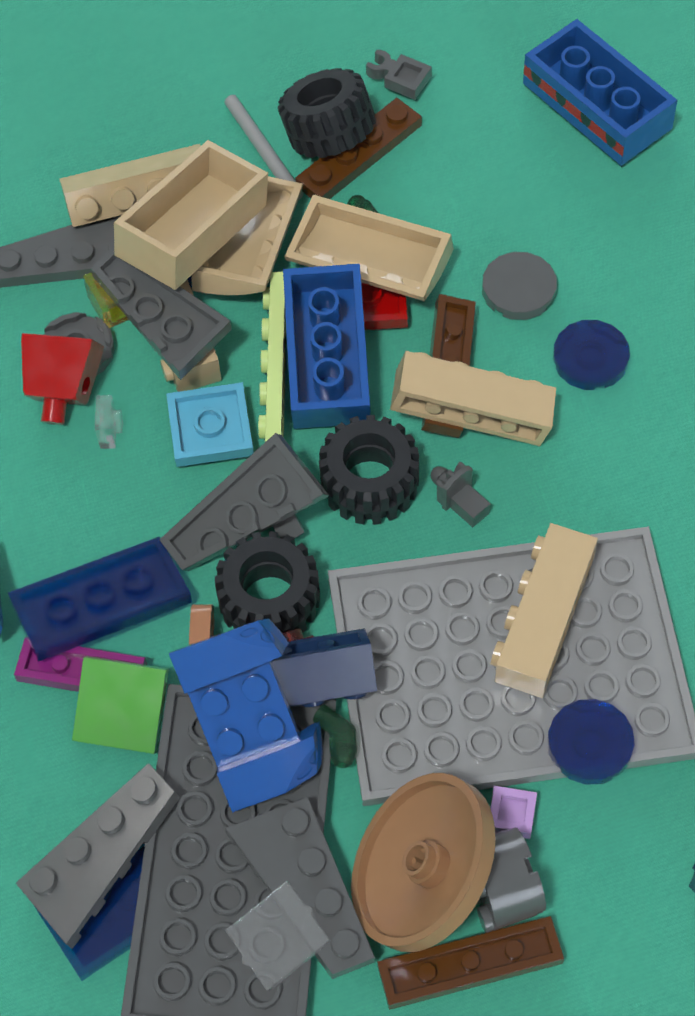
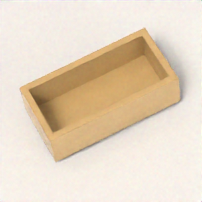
(190, 214)

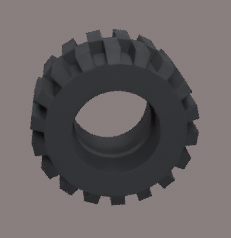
(327, 112)
(367, 442)
(263, 559)

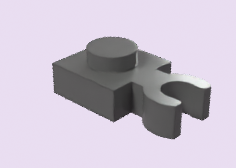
(402, 76)

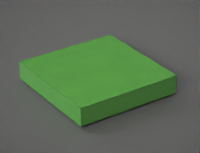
(120, 704)

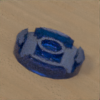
(591, 354)
(590, 741)

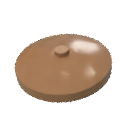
(423, 862)

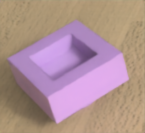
(513, 809)

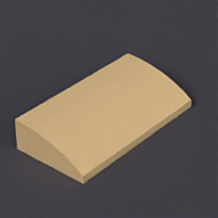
(389, 250)
(250, 255)

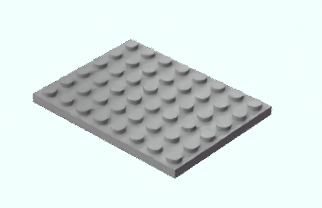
(438, 694)

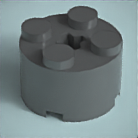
(512, 887)

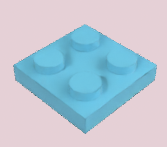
(209, 424)

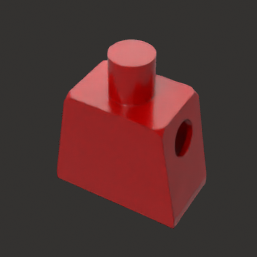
(59, 372)

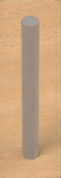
(258, 139)

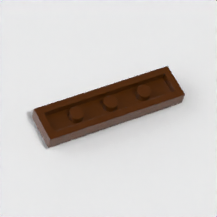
(333, 173)
(451, 342)
(470, 962)

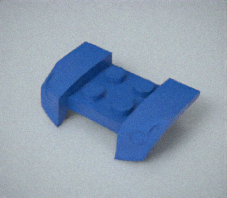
(247, 713)

